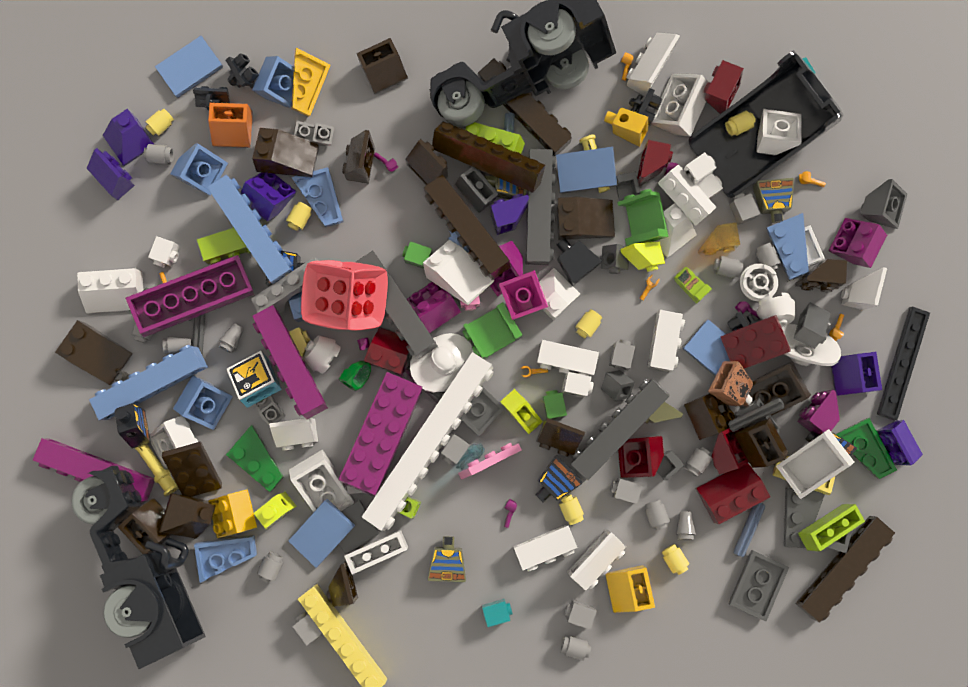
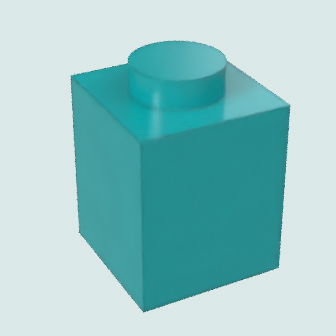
(497, 612)

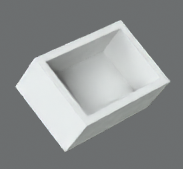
(815, 464)

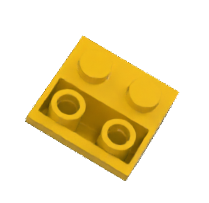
(233, 514)
(630, 589)

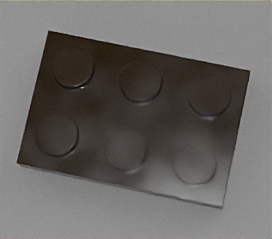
(192, 469)

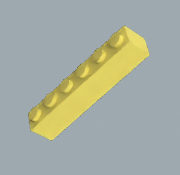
(342, 638)

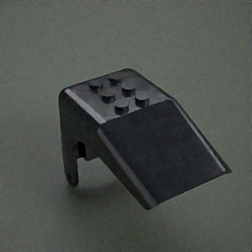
(788, 89)

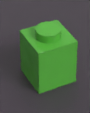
(416, 254)
(554, 404)

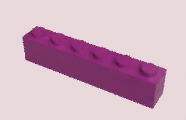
(290, 362)
(79, 463)

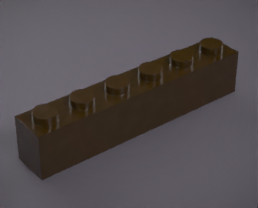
(531, 114)
(488, 156)
(467, 228)
(845, 569)

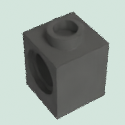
(613, 259)

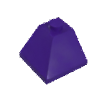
(126, 137)

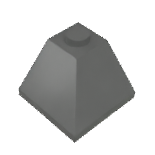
(885, 204)

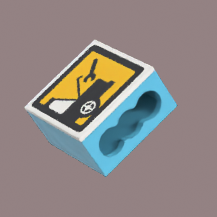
(254, 379)

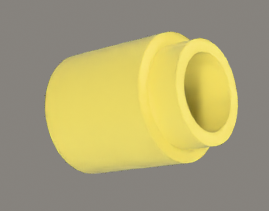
(159, 122)
(740, 123)
(298, 216)
(588, 324)
(571, 509)
(675, 559)

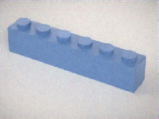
(250, 229)
(149, 382)

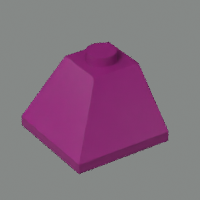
(516, 269)

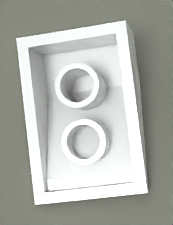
(456, 272)
(318, 481)

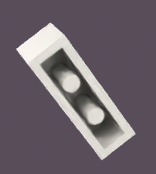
(686, 195)
(665, 341)
(567, 358)
(545, 548)
(376, 552)

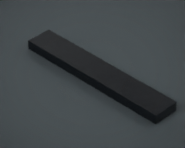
(903, 363)

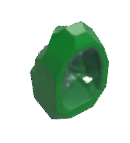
(356, 375)

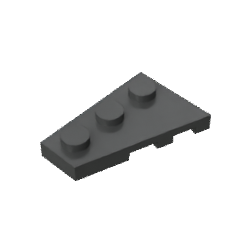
(799, 515)

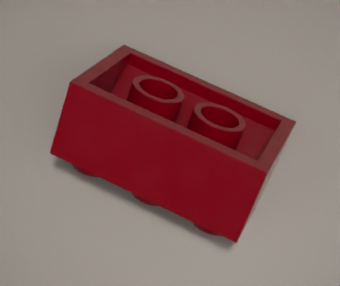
(732, 493)

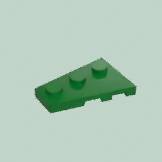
(869, 449)
(254, 459)

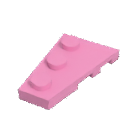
(490, 459)

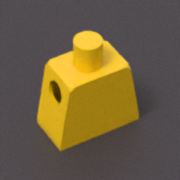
(628, 125)

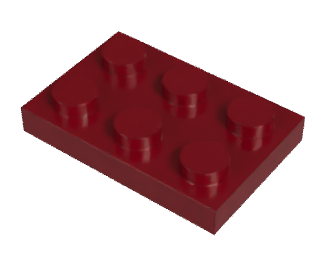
(756, 342)

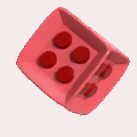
(344, 295)

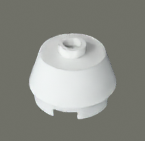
(758, 282)
(782, 306)
(320, 353)

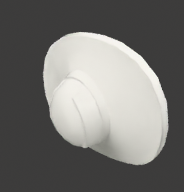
(824, 354)
(441, 365)

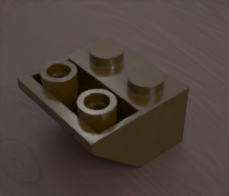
(382, 65)
(426, 163)
(824, 276)
(709, 415)
(761, 444)
(145, 526)

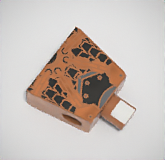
(732, 384)

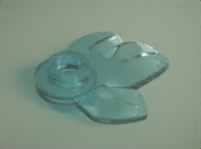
(475, 452)

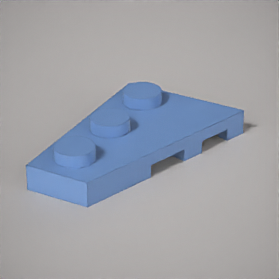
(321, 196)
(790, 245)
(222, 554)

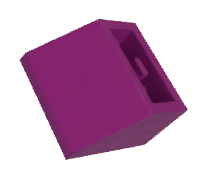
(858, 242)
(433, 306)
(821, 413)

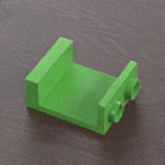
(645, 217)
(492, 331)

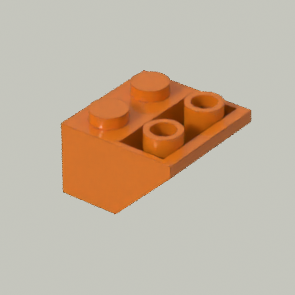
(230, 124)

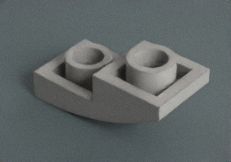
(317, 133)
(269, 410)

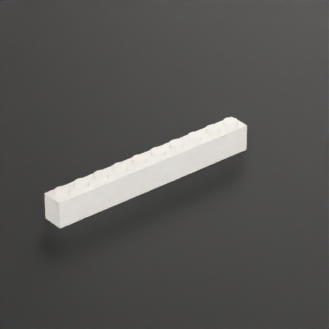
(428, 442)

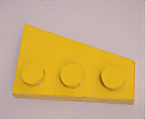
(307, 81)

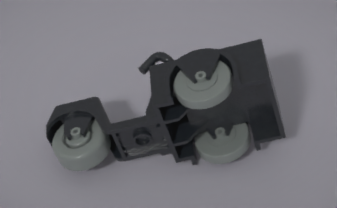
(543, 43)
(147, 587)

